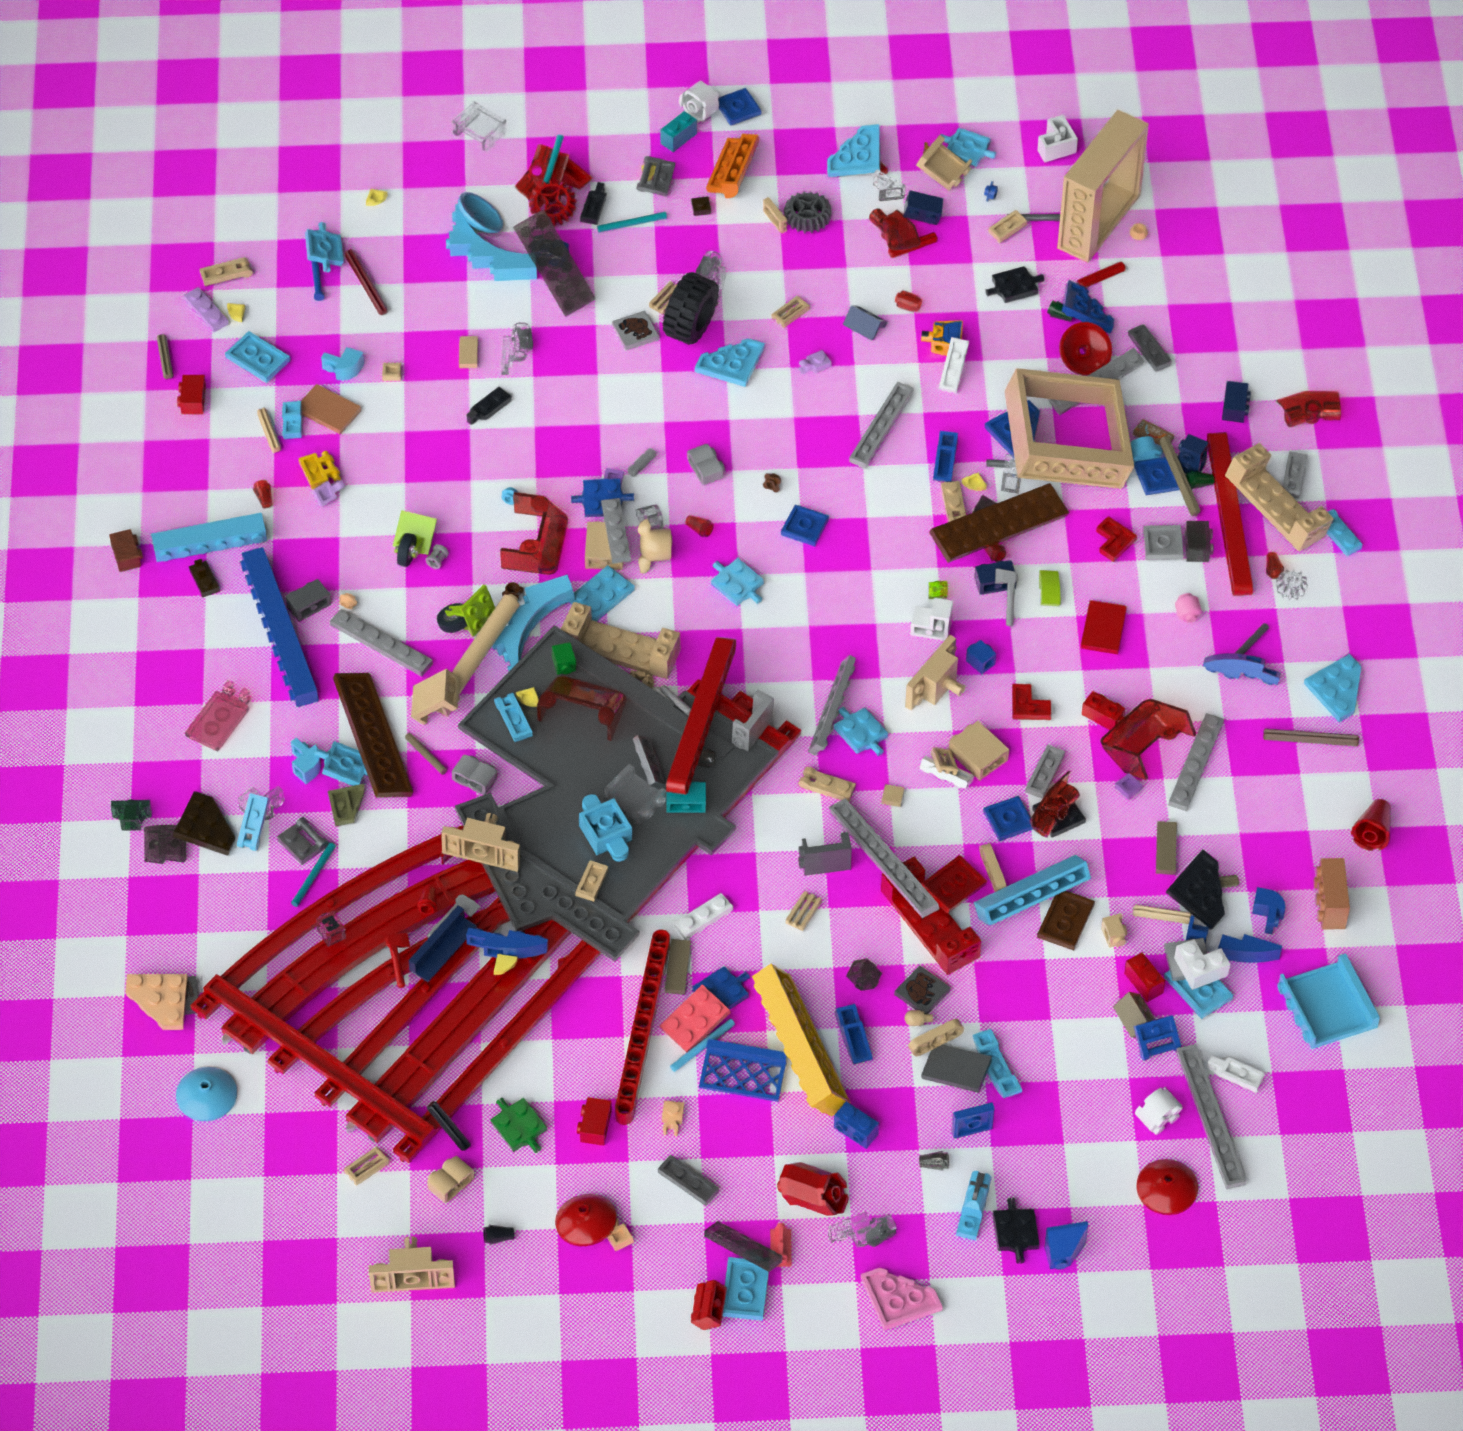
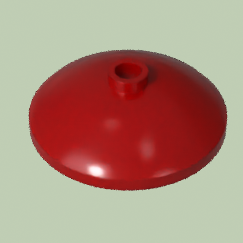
(1092, 340)
(1167, 1196)
(585, 1227)

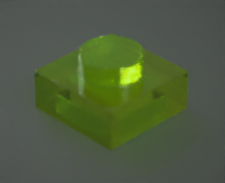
(937, 589)

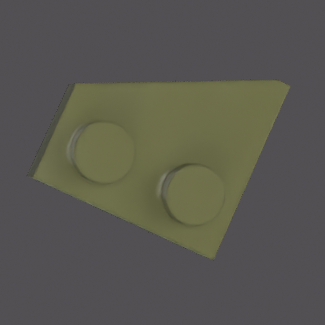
(346, 803)

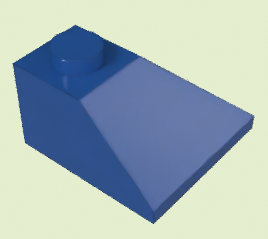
(1065, 1243)

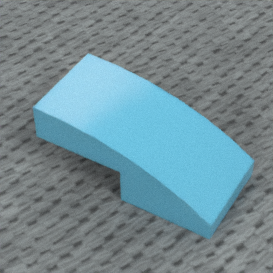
(292, 419)

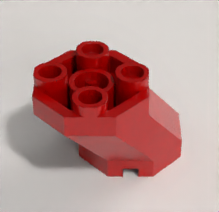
(813, 1188)

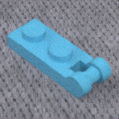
(1343, 535)
(513, 717)
(253, 821)

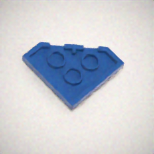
(1081, 306)
(1000, 427)

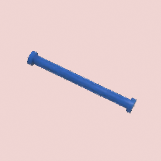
(318, 295)

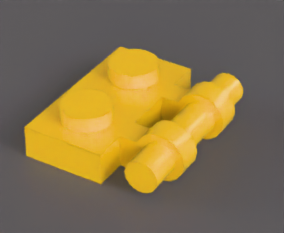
(314, 471)

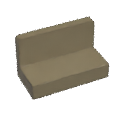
(1133, 1011)

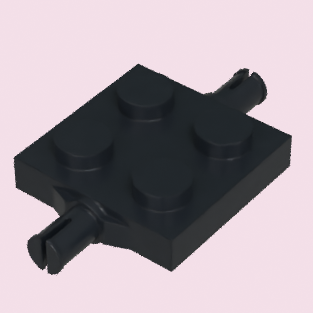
(1014, 284)
(1015, 1230)

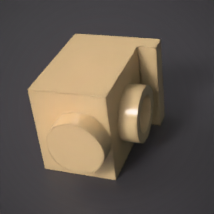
(1114, 930)

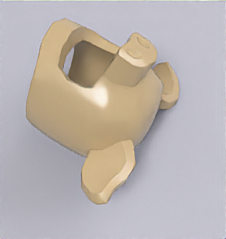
(654, 545)

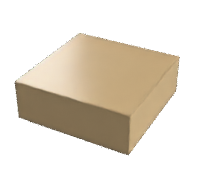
(391, 372)
(892, 795)

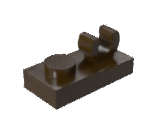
(204, 578)

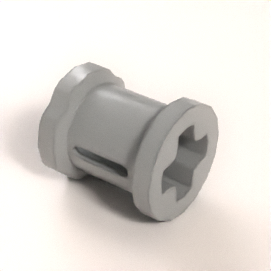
(436, 552)

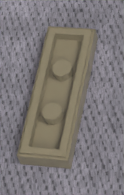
(1166, 847)
(677, 966)

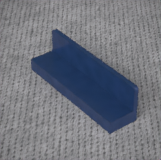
(440, 945)

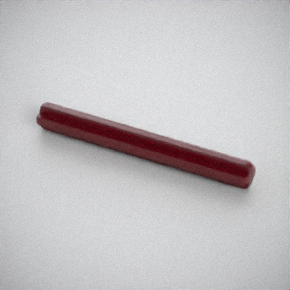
(366, 282)

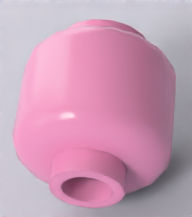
(1188, 607)

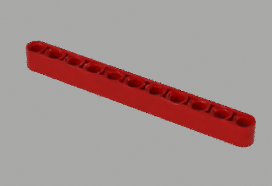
(1229, 515)
(701, 716)
(639, 1033)

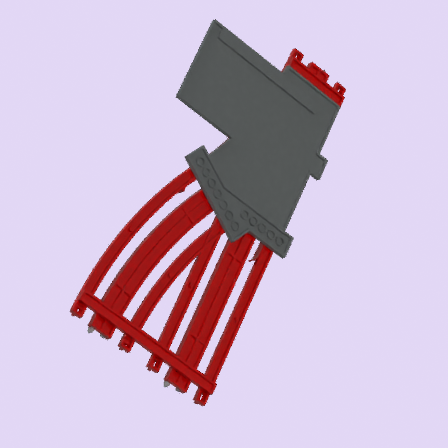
(571, 761)

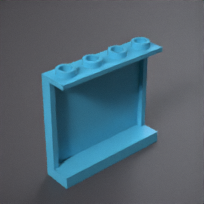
(1329, 1003)

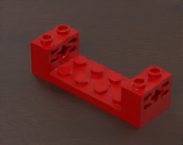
(937, 931)

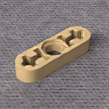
(992, 867)
(936, 1037)

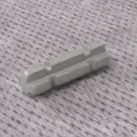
(641, 462)

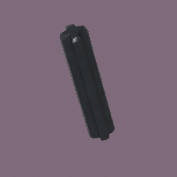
(448, 1125)

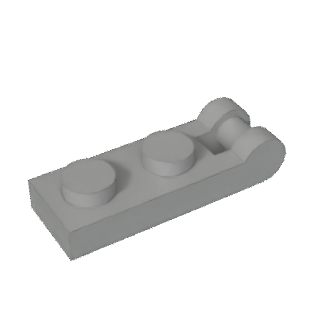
(1294, 473)

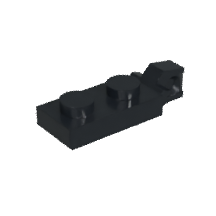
(594, 205)
(488, 405)

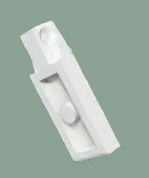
(962, 779)
(1236, 1072)

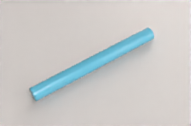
(702, 1045)

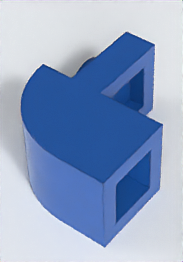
(1271, 905)

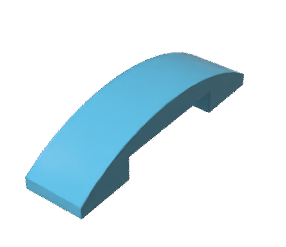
(998, 1072)

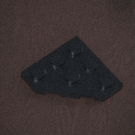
(1200, 890)

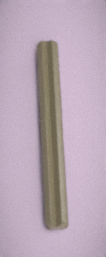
(1179, 476)

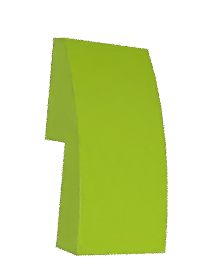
(1050, 588)

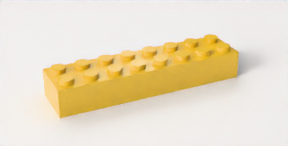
(800, 1040)

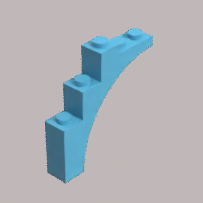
(502, 263)
(539, 601)

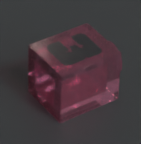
(330, 928)

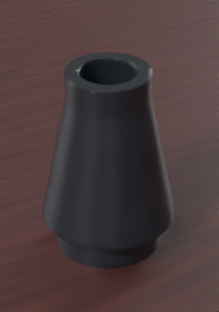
(496, 1234)

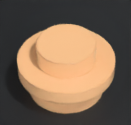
(1138, 231)
(347, 601)

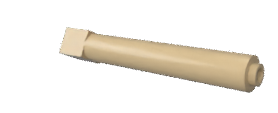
(483, 642)

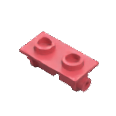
(781, 1243)

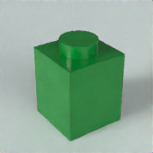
(563, 658)

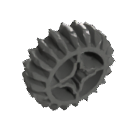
(808, 218)

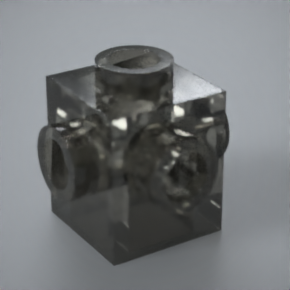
(864, 974)

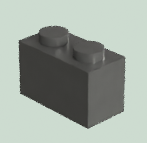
(308, 600)

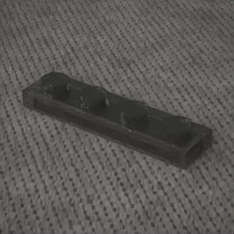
(743, 1246)

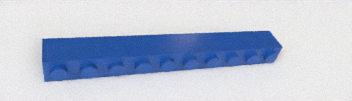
(279, 627)

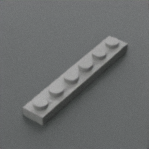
(1114, 370)
(881, 425)
(381, 642)
(830, 710)
(1196, 762)

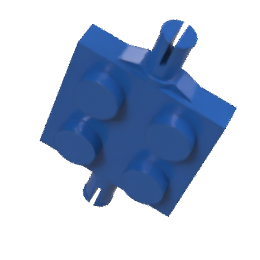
(599, 490)
(725, 987)

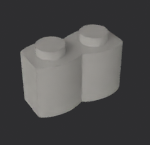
(705, 464)
(474, 774)

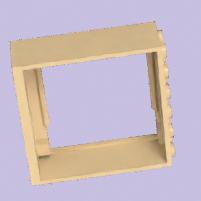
(1087, 208)
(1067, 462)

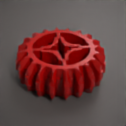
(559, 190)

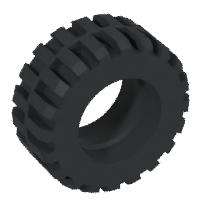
(690, 308)

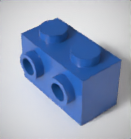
(856, 1125)

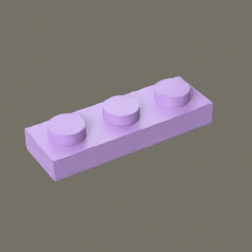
(206, 309)

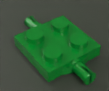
(518, 1125)

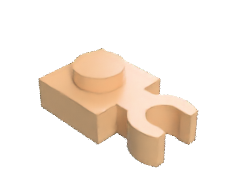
(672, 1115)
(620, 1237)

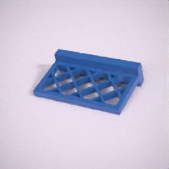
(750, 1055)

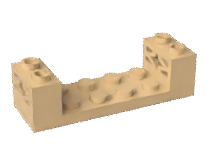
(1274, 502)
(623, 646)

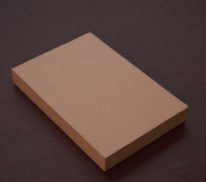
(329, 409)

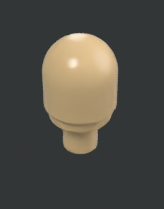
(917, 1018)

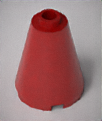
(1373, 826)

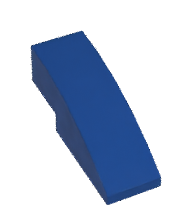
(945, 456)
(1249, 949)
(853, 1034)

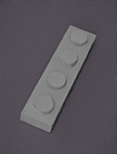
(615, 530)

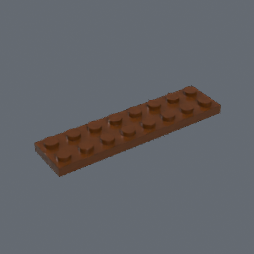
(998, 522)
(372, 735)

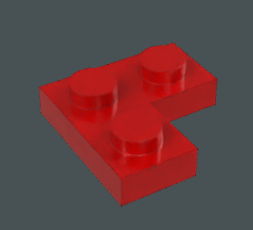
(1118, 538)
(1027, 709)

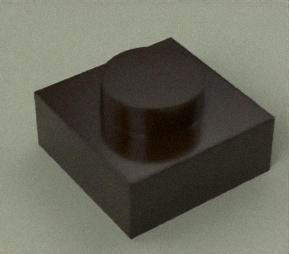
(700, 206)

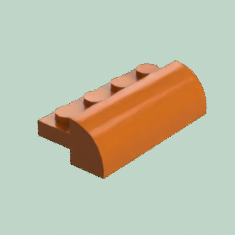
(732, 165)

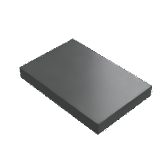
(956, 1068)

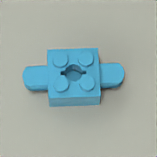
(605, 827)

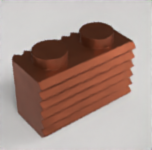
(125, 550)

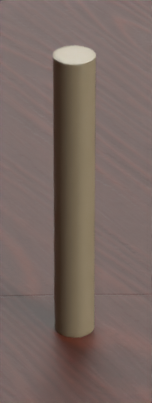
(425, 753)

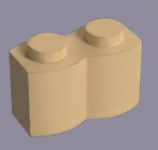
(450, 1179)

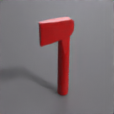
(394, 942)

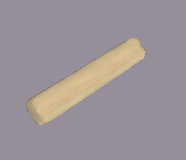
(269, 430)
(1161, 914)

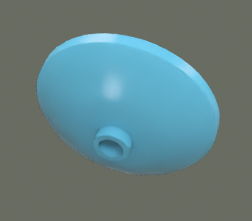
(479, 213)
(208, 1102)

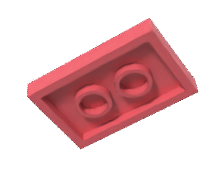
(695, 1018)

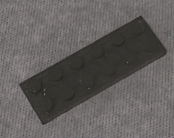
(554, 263)

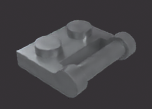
(661, 179)
(298, 845)

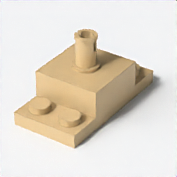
(935, 677)
(482, 843)
(411, 1270)

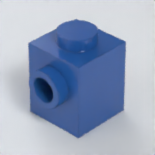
(980, 656)

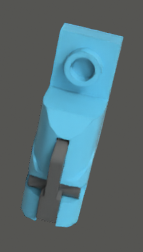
(974, 1205)

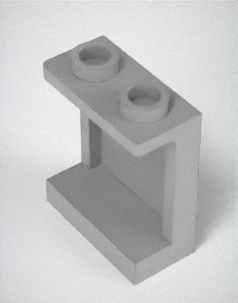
(746, 734)

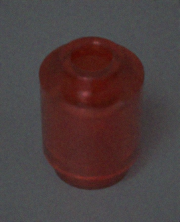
(908, 301)

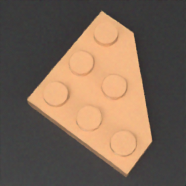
(160, 997)

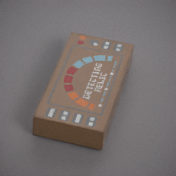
(1146, 428)

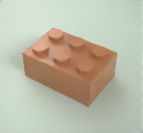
(1332, 893)

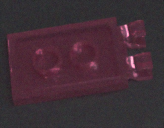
(219, 717)

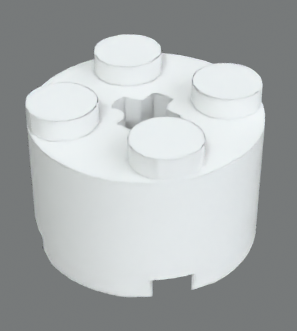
(699, 101)
(1158, 1110)

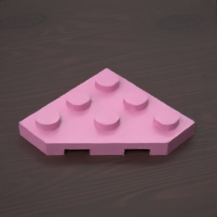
(898, 1298)

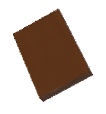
(1066, 919)

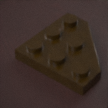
(205, 825)

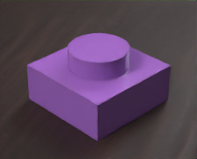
(614, 474)
(1128, 786)

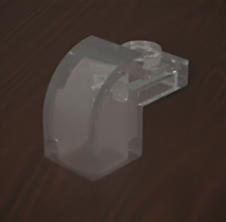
(653, 515)
(276, 799)

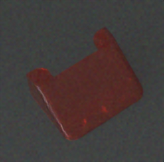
(607, 701)

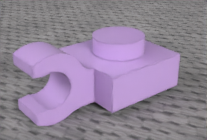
(816, 361)
(326, 492)

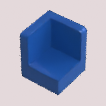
(1196, 931)

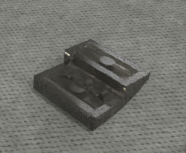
(162, 846)

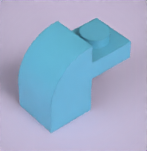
(346, 366)
(1145, 449)
(306, 765)

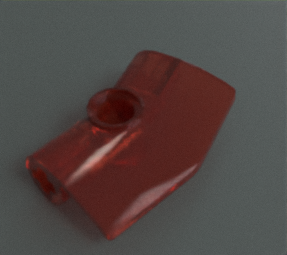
(540, 160)
(895, 229)
(1310, 406)
(1054, 805)

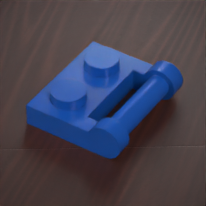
(1154, 1031)

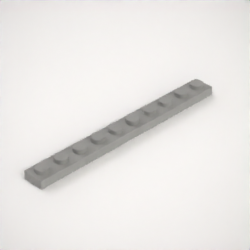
(884, 858)

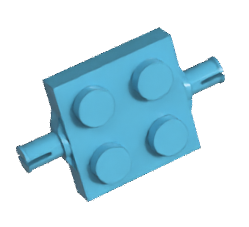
(969, 146)
(324, 247)
(737, 582)
(861, 731)
(342, 763)

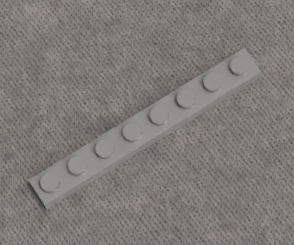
(1211, 1116)

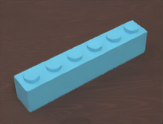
(209, 537)
(1032, 890)

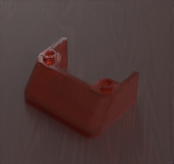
(542, 554)
(1140, 730)

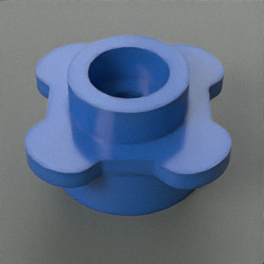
(991, 191)

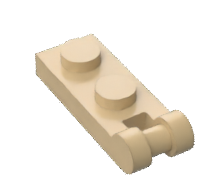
(226, 271)
(953, 500)
(826, 784)

